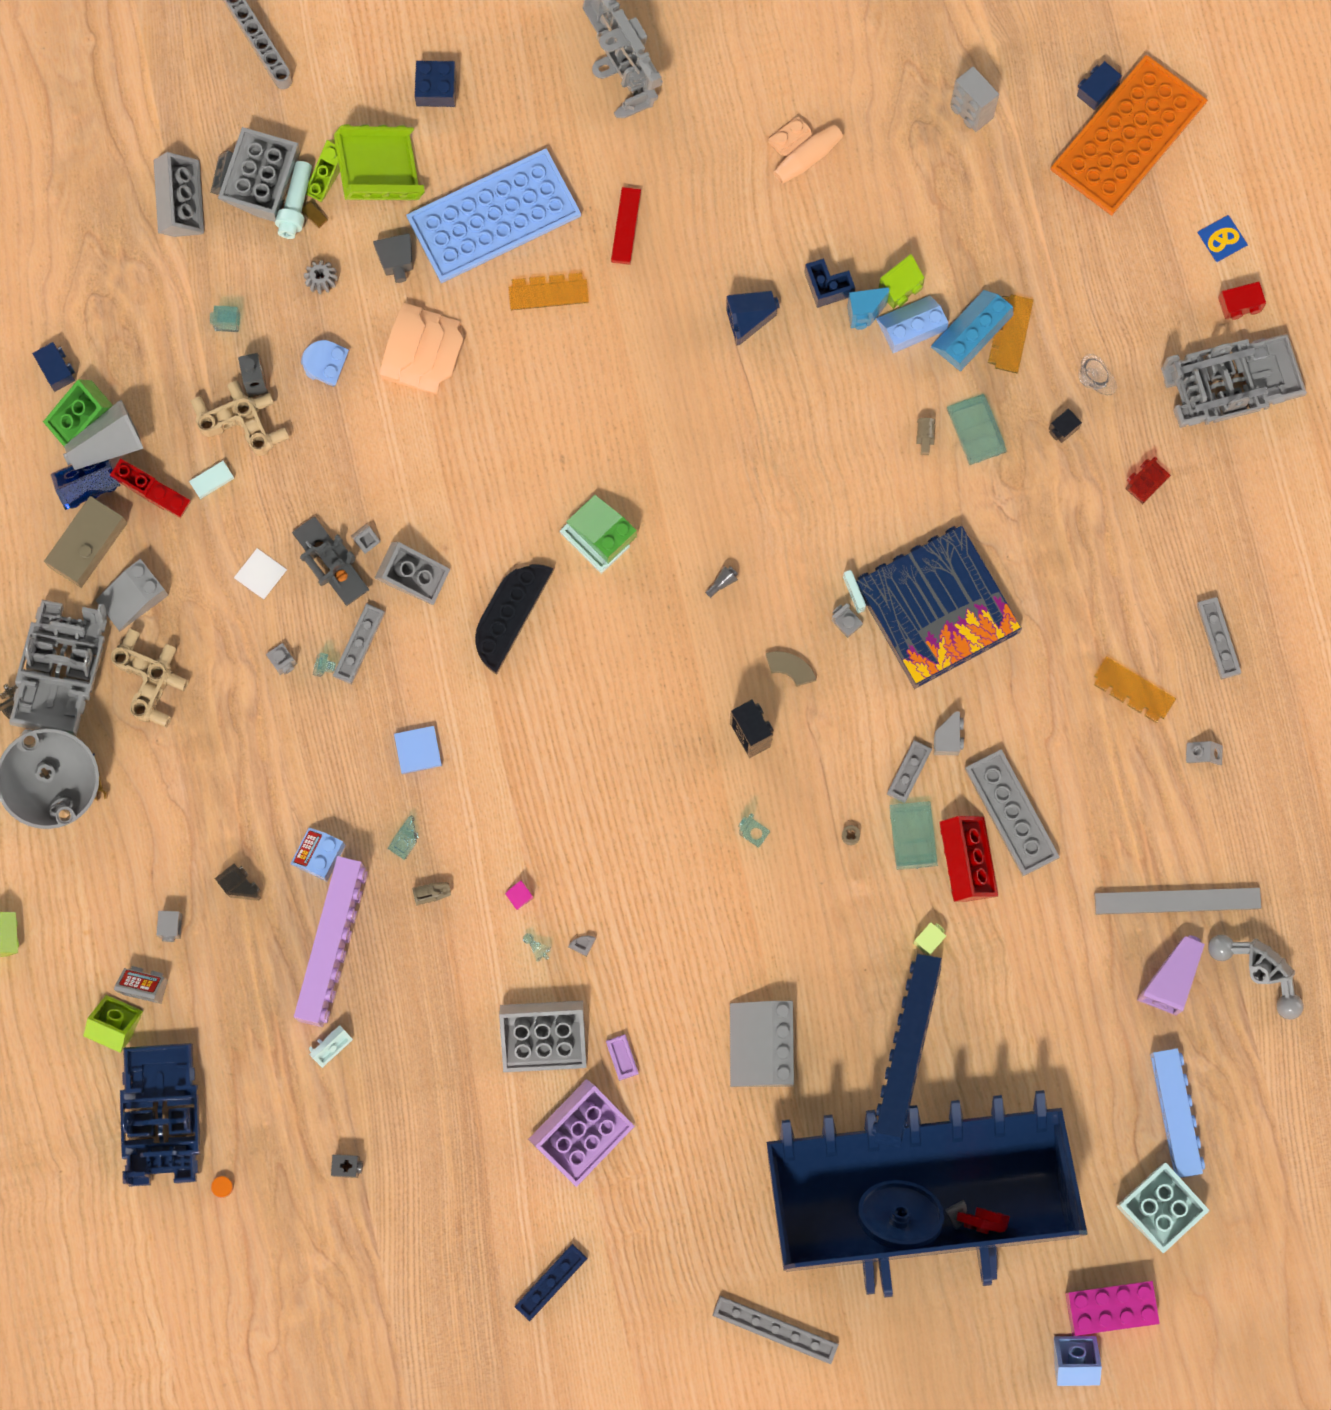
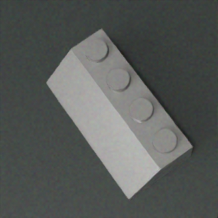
(178, 195)

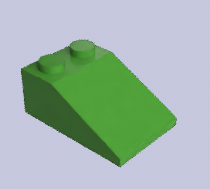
(77, 410)
(602, 528)

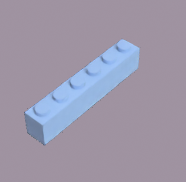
(1176, 1113)

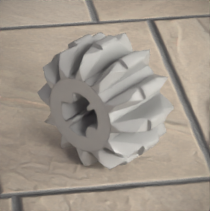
(319, 270)

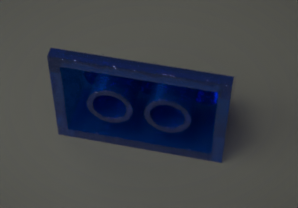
(78, 485)

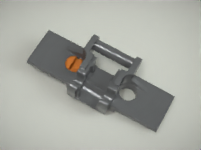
(335, 556)

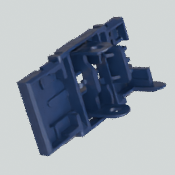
(158, 1076)

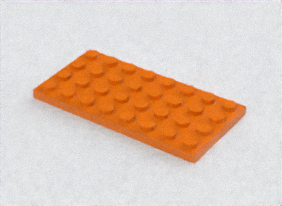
(1128, 135)

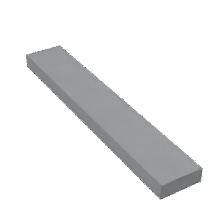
(775, 1330)

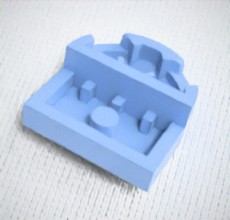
(324, 361)

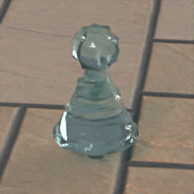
(538, 949)

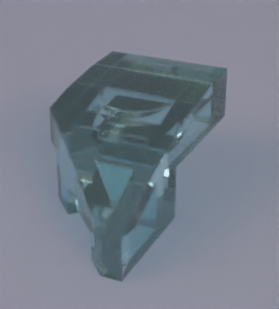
(404, 839)

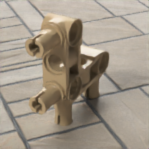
(229, 416)
(145, 667)

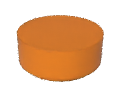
(222, 1187)

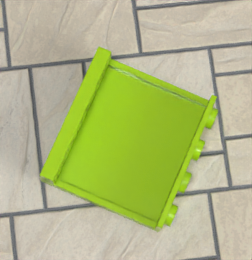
(377, 163)

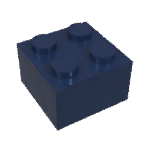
(435, 83)

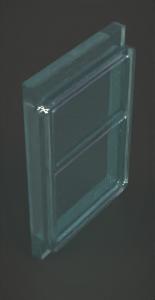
(976, 429)
(913, 835)

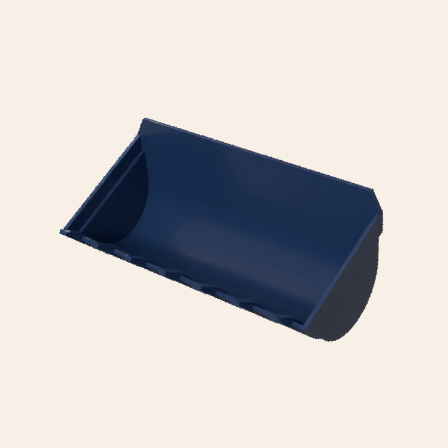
(991, 1162)

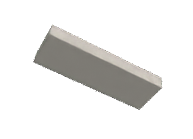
(909, 771)

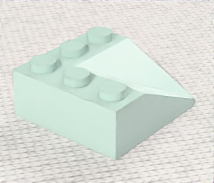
(1163, 1207)

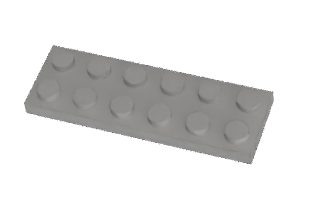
(1012, 813)

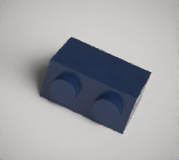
(1098, 85)
(54, 367)

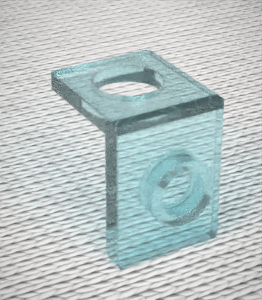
(747, 825)

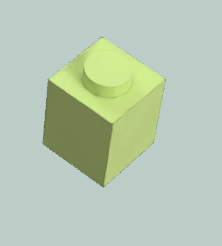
(930, 938)

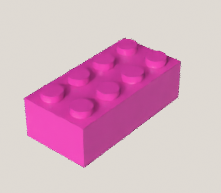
(1112, 1308)

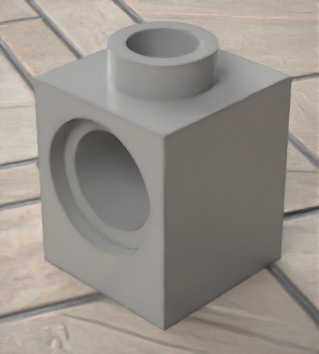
(169, 925)

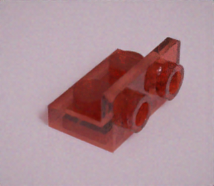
(1147, 481)

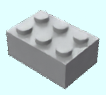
(974, 99)

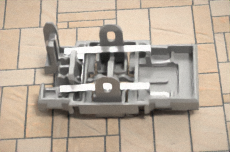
(625, 47)
(1267, 368)

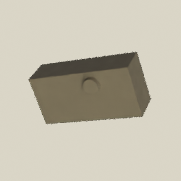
(85, 542)

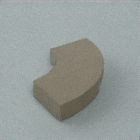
(791, 666)

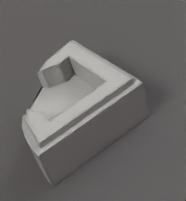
(582, 944)
(953, 1211)

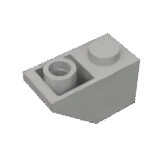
(947, 736)

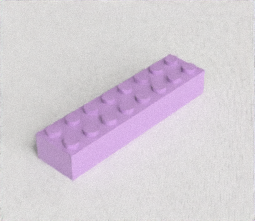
(330, 942)

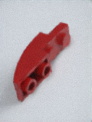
(150, 488)

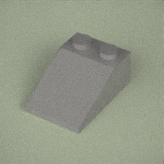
(412, 573)
(131, 595)

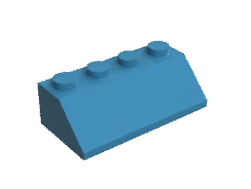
(973, 329)

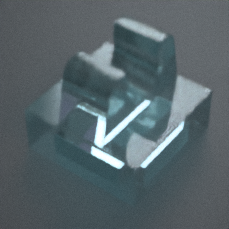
(323, 665)

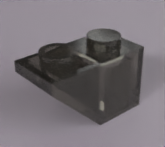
(236, 885)

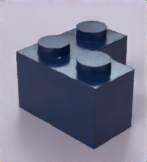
(827, 288)

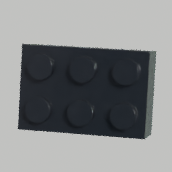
(751, 728)

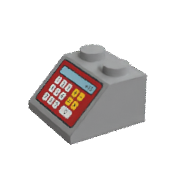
(141, 985)

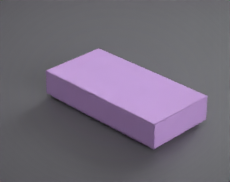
(622, 1057)

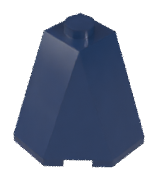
(750, 313)

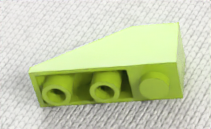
(324, 173)

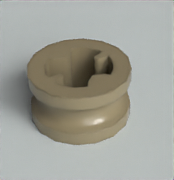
(857, 835)

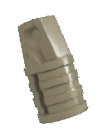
(925, 434)
(431, 892)

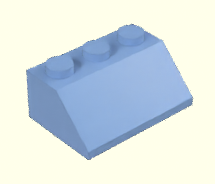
(913, 323)

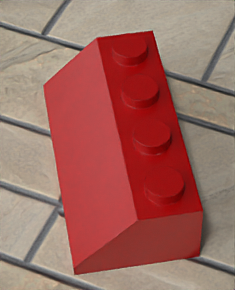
(968, 858)

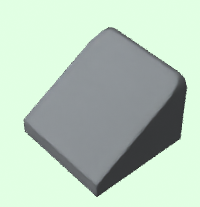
(365, 538)

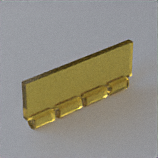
(543, 294)
(1012, 338)
(1130, 685)

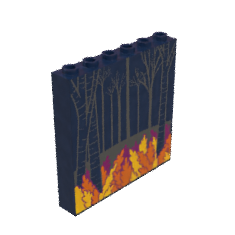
(938, 606)

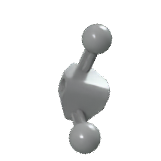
(1264, 967)

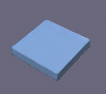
(417, 749)

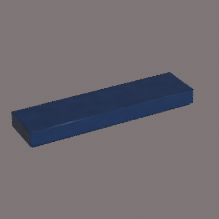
(550, 1282)

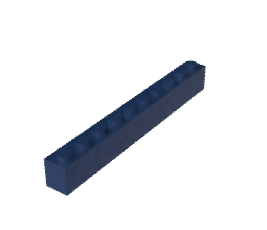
(908, 1051)

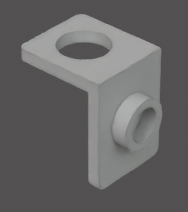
(1204, 752)

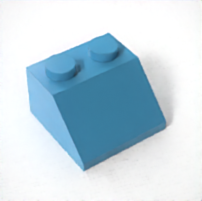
(866, 306)

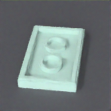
(586, 550)

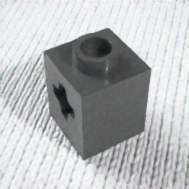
(340, 1160)

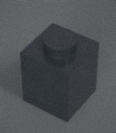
(1064, 426)

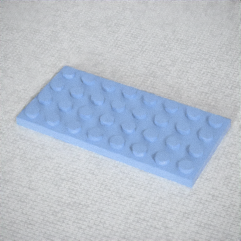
(493, 215)

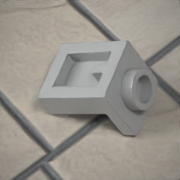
(846, 620)
(281, 659)

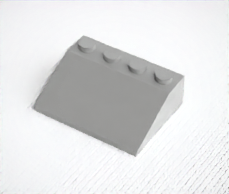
(259, 173)
(542, 1036)
(761, 1044)

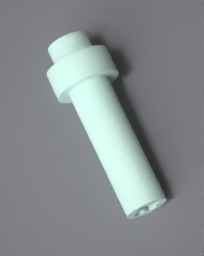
(290, 218)

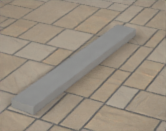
(1177, 901)

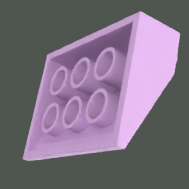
(581, 1132)

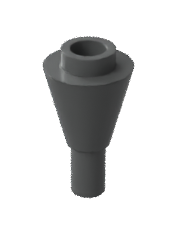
(725, 578)

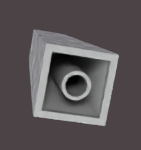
(104, 439)

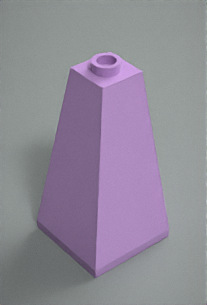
(1172, 982)

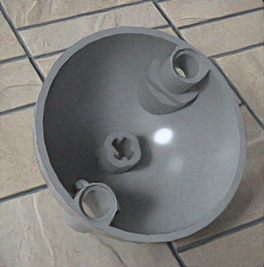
(32, 795)

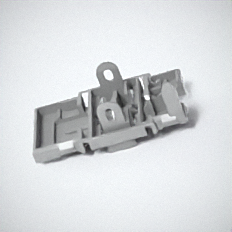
(49, 700)

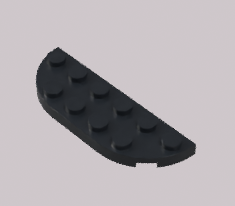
(509, 613)

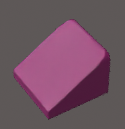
(519, 895)

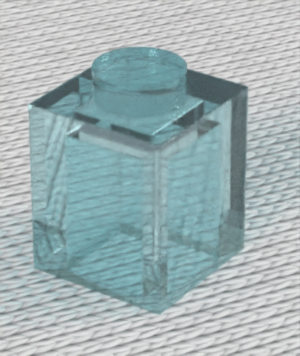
(225, 318)

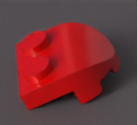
(984, 1220)

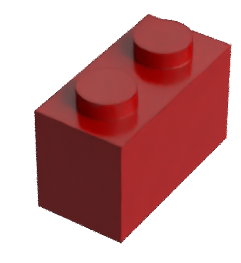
(1242, 300)

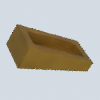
(314, 215)

